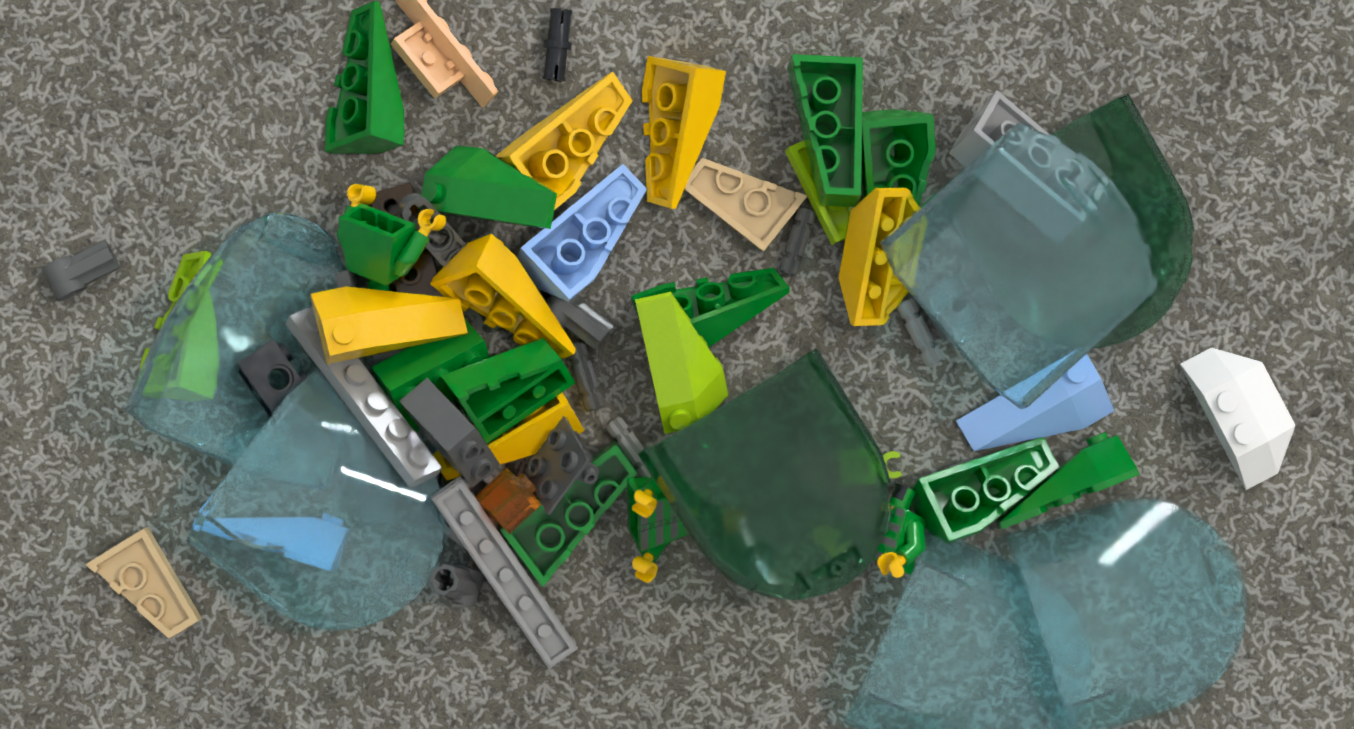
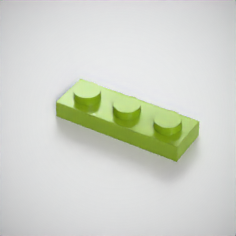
(832, 218)

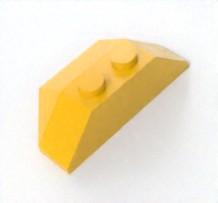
(865, 274)

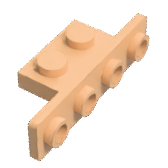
(438, 56)

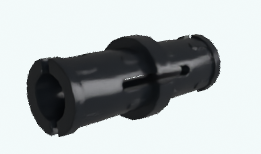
(557, 44)

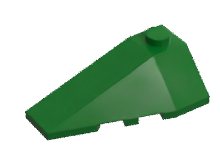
(484, 188)
(1087, 471)
(976, 493)

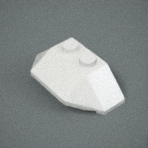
(1242, 411)

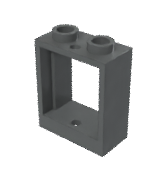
(450, 432)

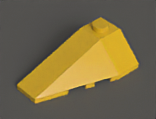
(681, 112)
(569, 139)
(498, 287)
(374, 321)
(526, 436)

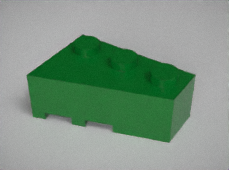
(430, 360)
(508, 386)

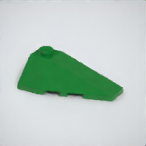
(369, 101)
(897, 150)
(724, 306)

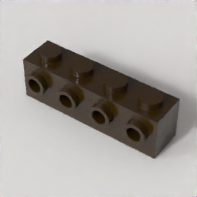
(425, 268)

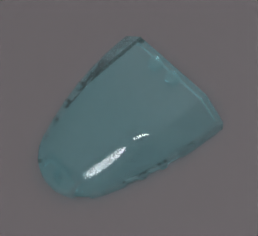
(223, 316)

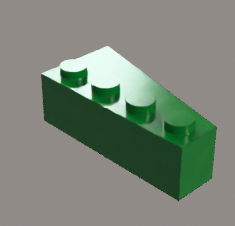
(830, 117)
(552, 537)

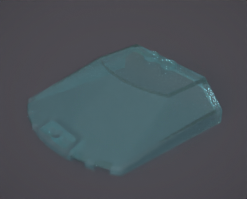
(1024, 261)

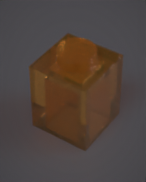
(509, 499)

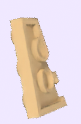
(743, 202)
(148, 581)

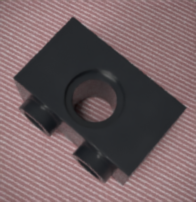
(255, 371)

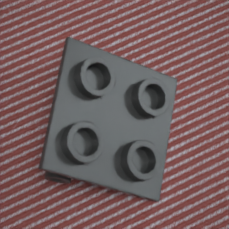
(559, 464)

